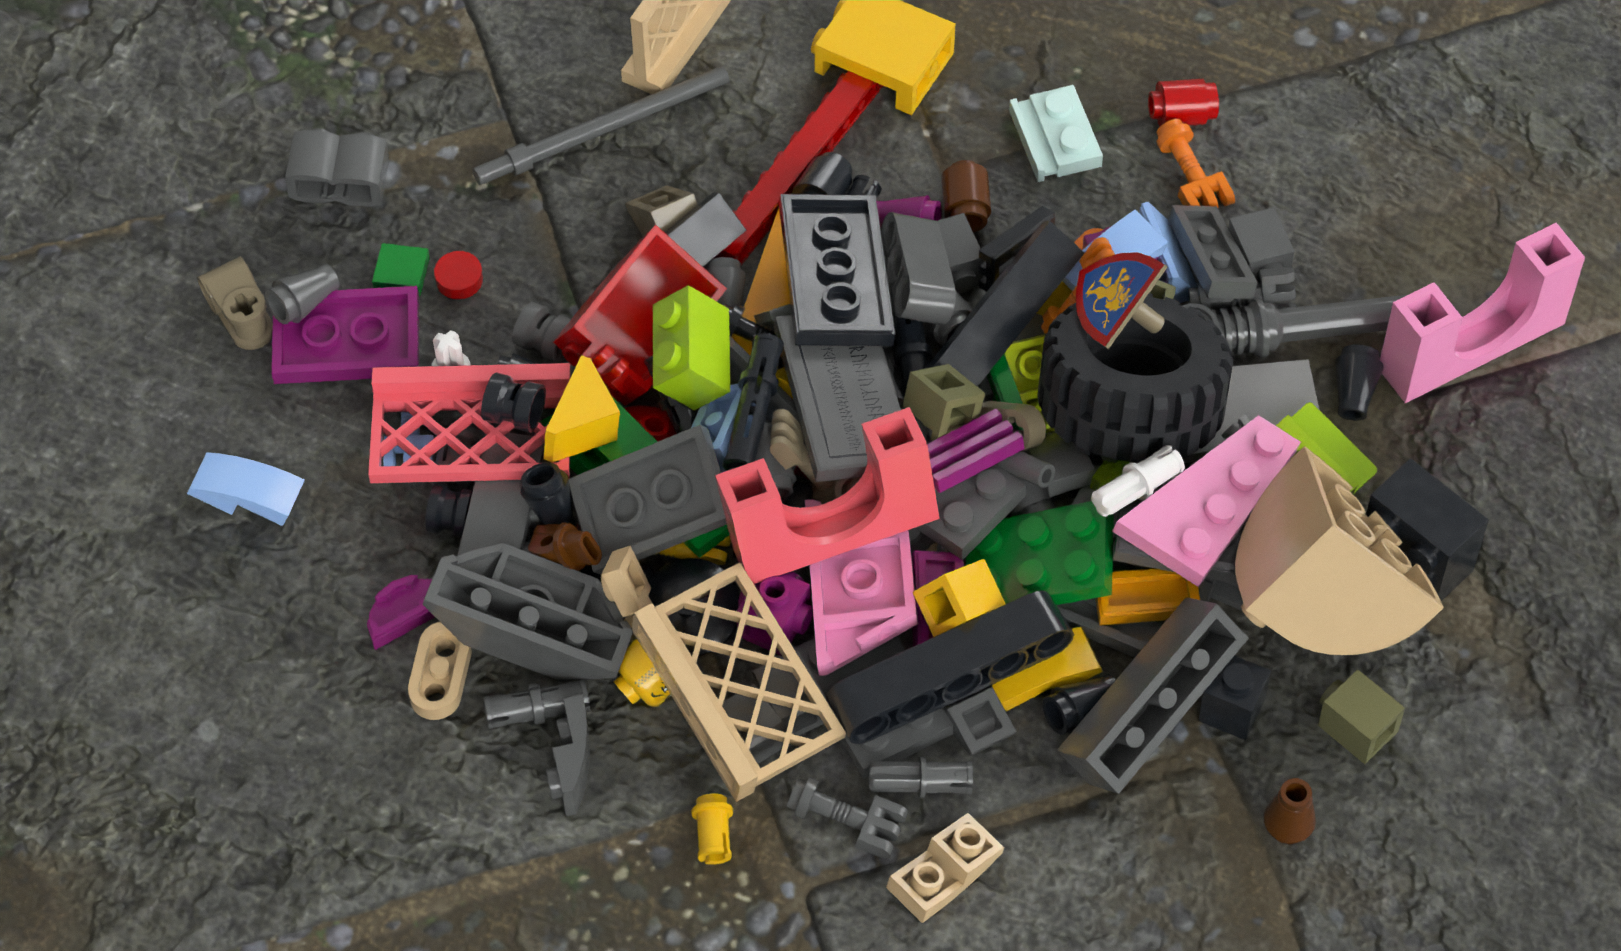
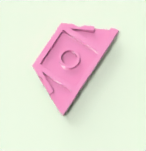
(861, 599)

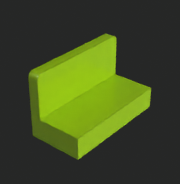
(1329, 444)

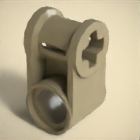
(238, 303)

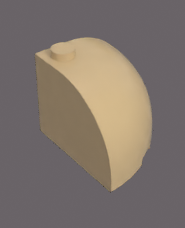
(1326, 569)

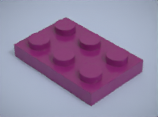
(349, 336)

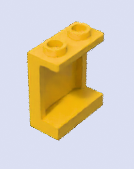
(887, 45)

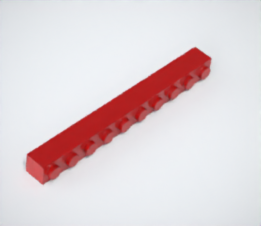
(819, 135)

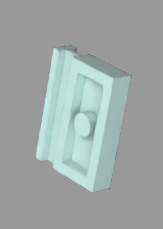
(1056, 133)

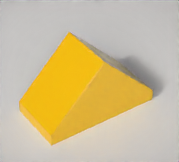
(583, 416)

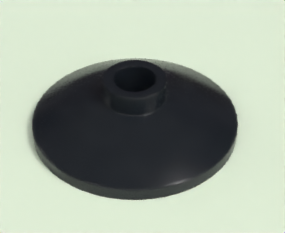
(683, 575)

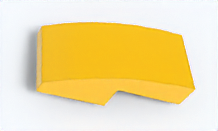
(1070, 666)

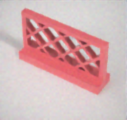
(454, 388)

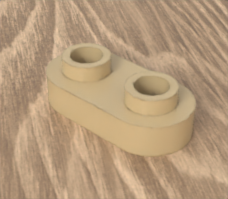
(438, 673)

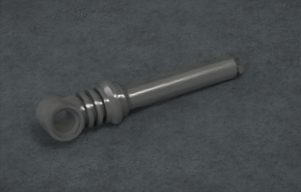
(1263, 327)

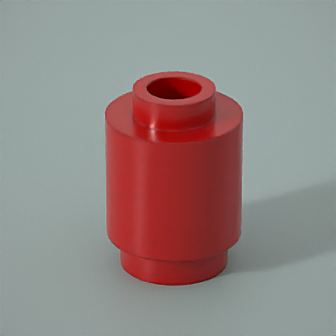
(1185, 100)

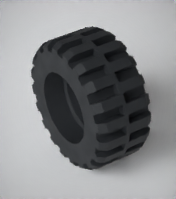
(1141, 389)

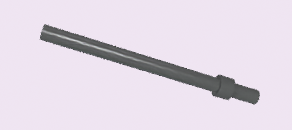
(521, 157)

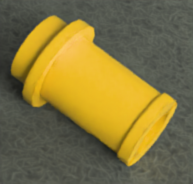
(713, 828)

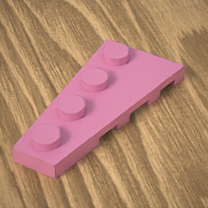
(1207, 504)

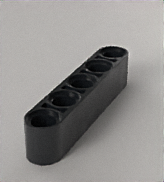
(949, 667)

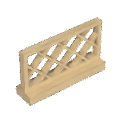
(666, 38)
(698, 701)

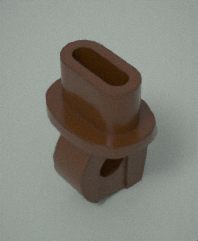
(565, 545)

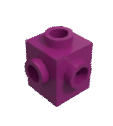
(788, 601)

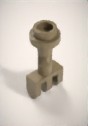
(789, 450)

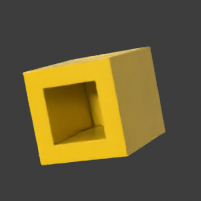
(958, 597)

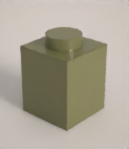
(1360, 715)

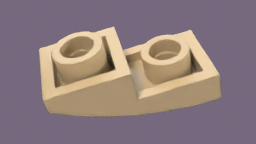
(946, 868)

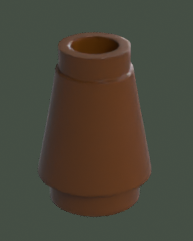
(1291, 812)

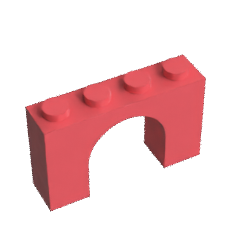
(887, 500)

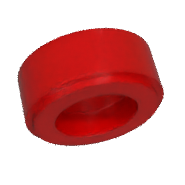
(458, 275)

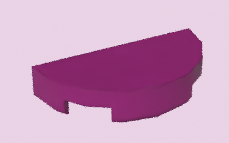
(398, 610)

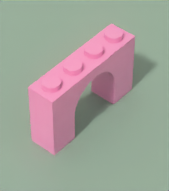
(1434, 344)

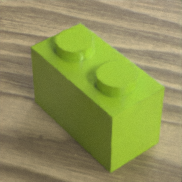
(691, 348)

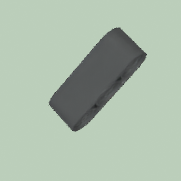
(917, 269)

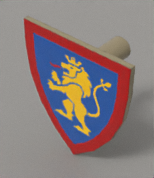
(1114, 293)

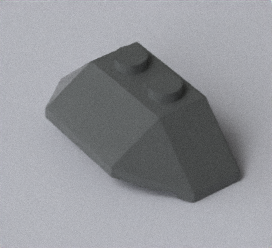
(529, 612)

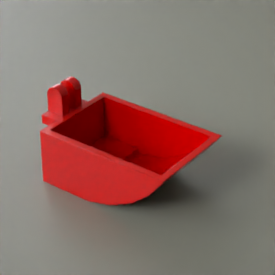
(617, 318)

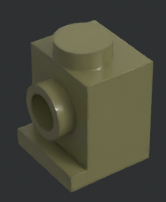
(942, 399)

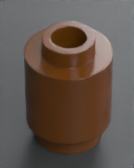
(967, 192)

